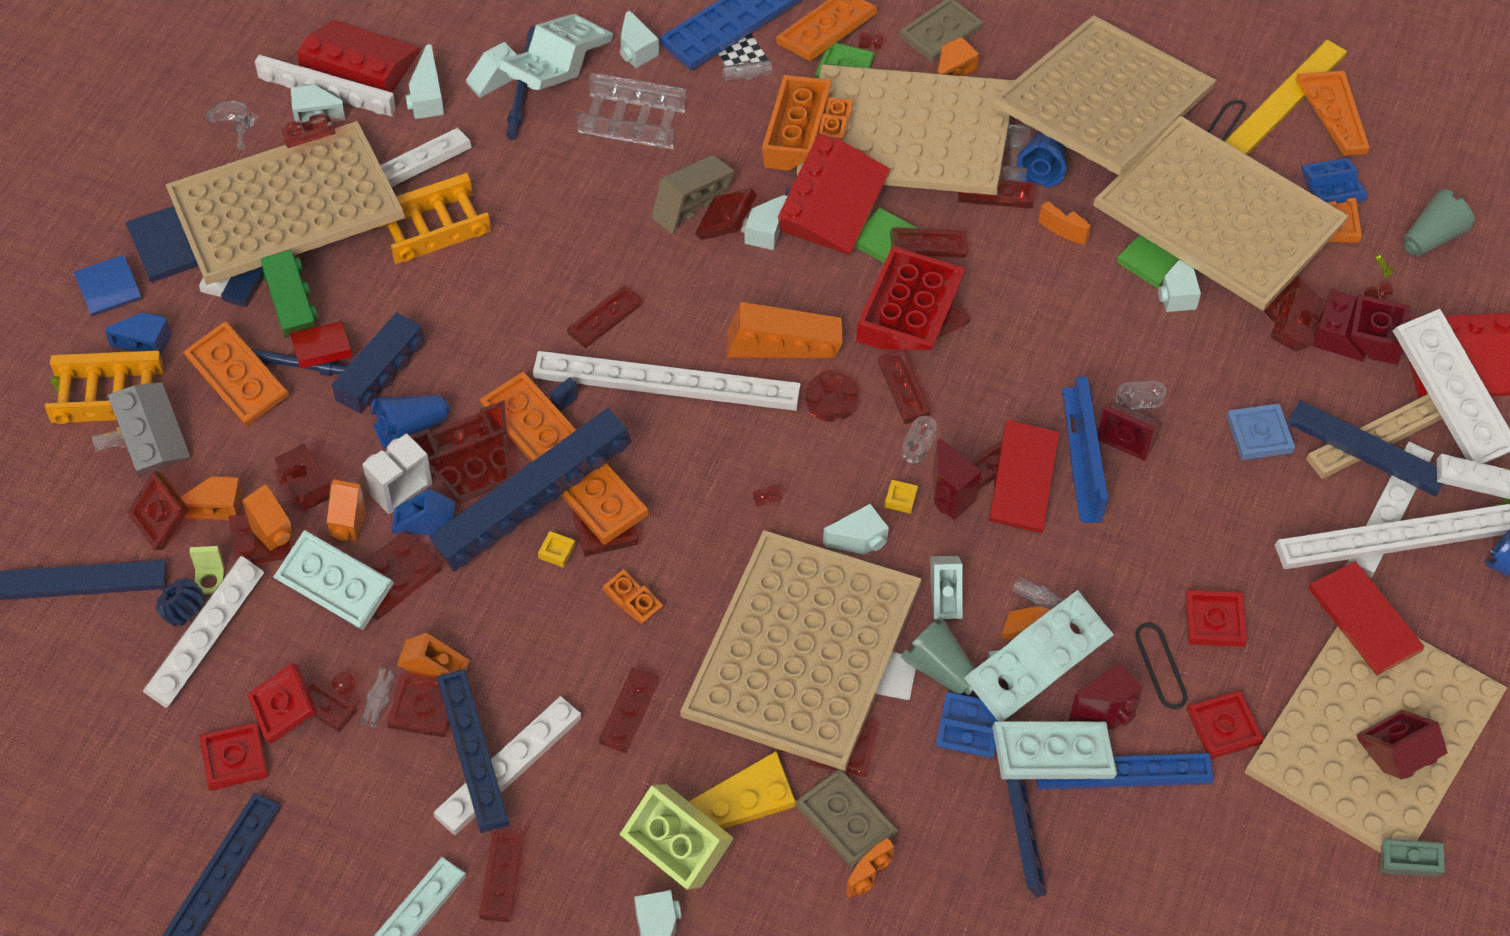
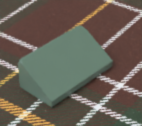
(1412, 858)

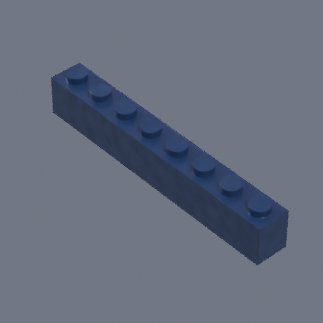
(530, 489)

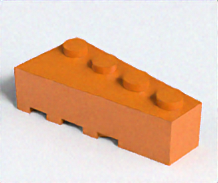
(782, 333)

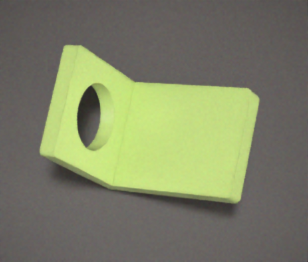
(207, 563)

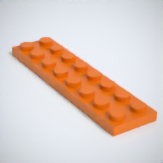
(536, 427)

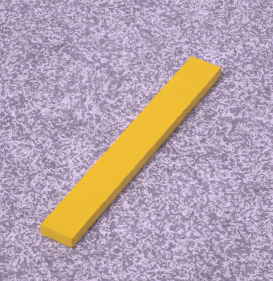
(1283, 99)

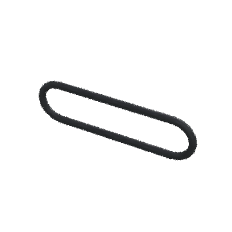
(1235, 120)
(1170, 660)

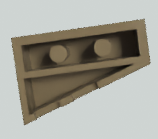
(689, 189)

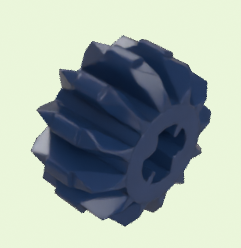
(180, 601)

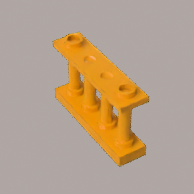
(436, 197)
(93, 367)

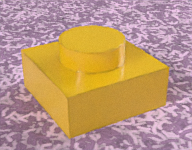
(901, 496)
(556, 549)

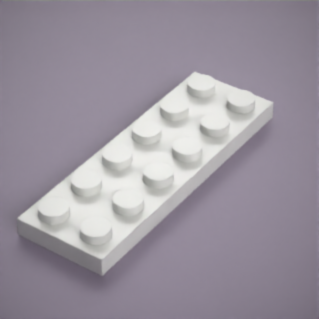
(1455, 387)

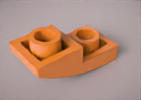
(836, 118)
(1067, 226)
(632, 598)
(863, 876)

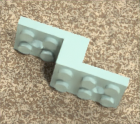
(556, 51)
(1038, 656)

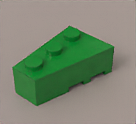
(288, 292)

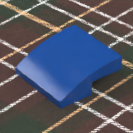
(1334, 180)
(107, 285)
(966, 726)

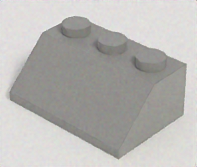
(148, 427)

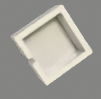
(397, 473)

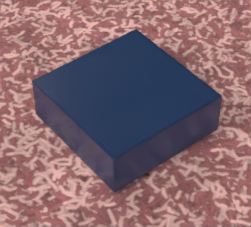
(564, 394)

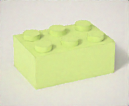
(676, 836)

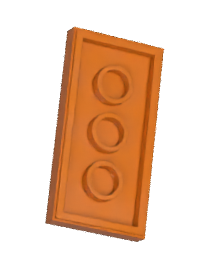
(825, 26)
(236, 373)

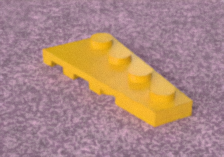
(748, 794)

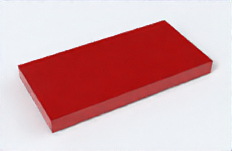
(1023, 476)
(1366, 618)

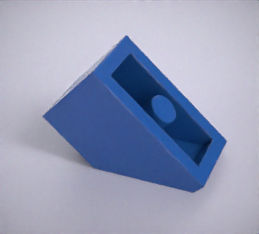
(140, 333)
(423, 513)

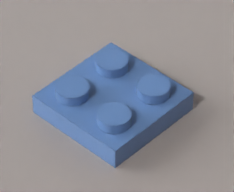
(1260, 432)

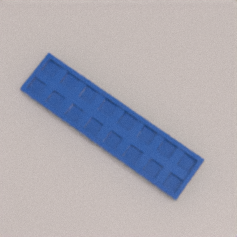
(719, 28)

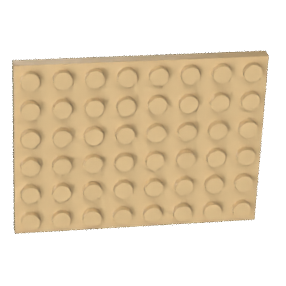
(1104, 94)
(925, 126)
(283, 202)
(1221, 212)
(802, 649)
(1324, 767)

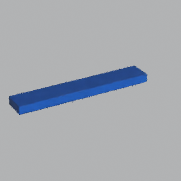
(1145, 771)

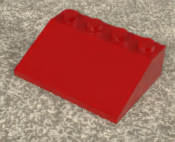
(357, 55)
(833, 195)
(908, 302)
(1487, 347)

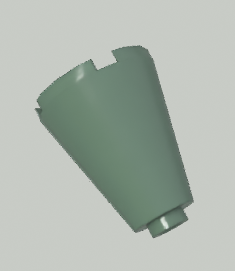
(1438, 223)
(940, 657)

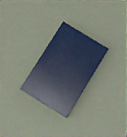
(161, 244)

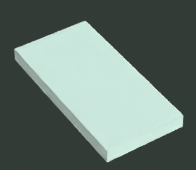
(333, 580)
(1053, 750)

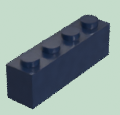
(378, 363)

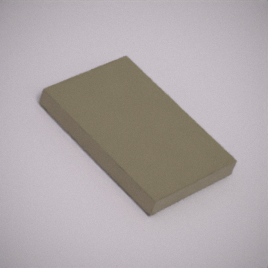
(938, 26)
(845, 817)

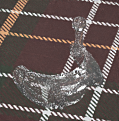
(236, 112)

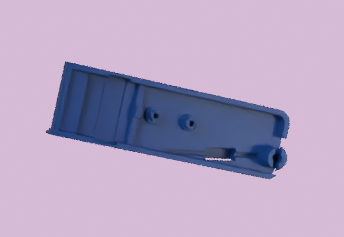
(1085, 452)

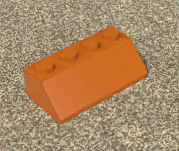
(794, 121)

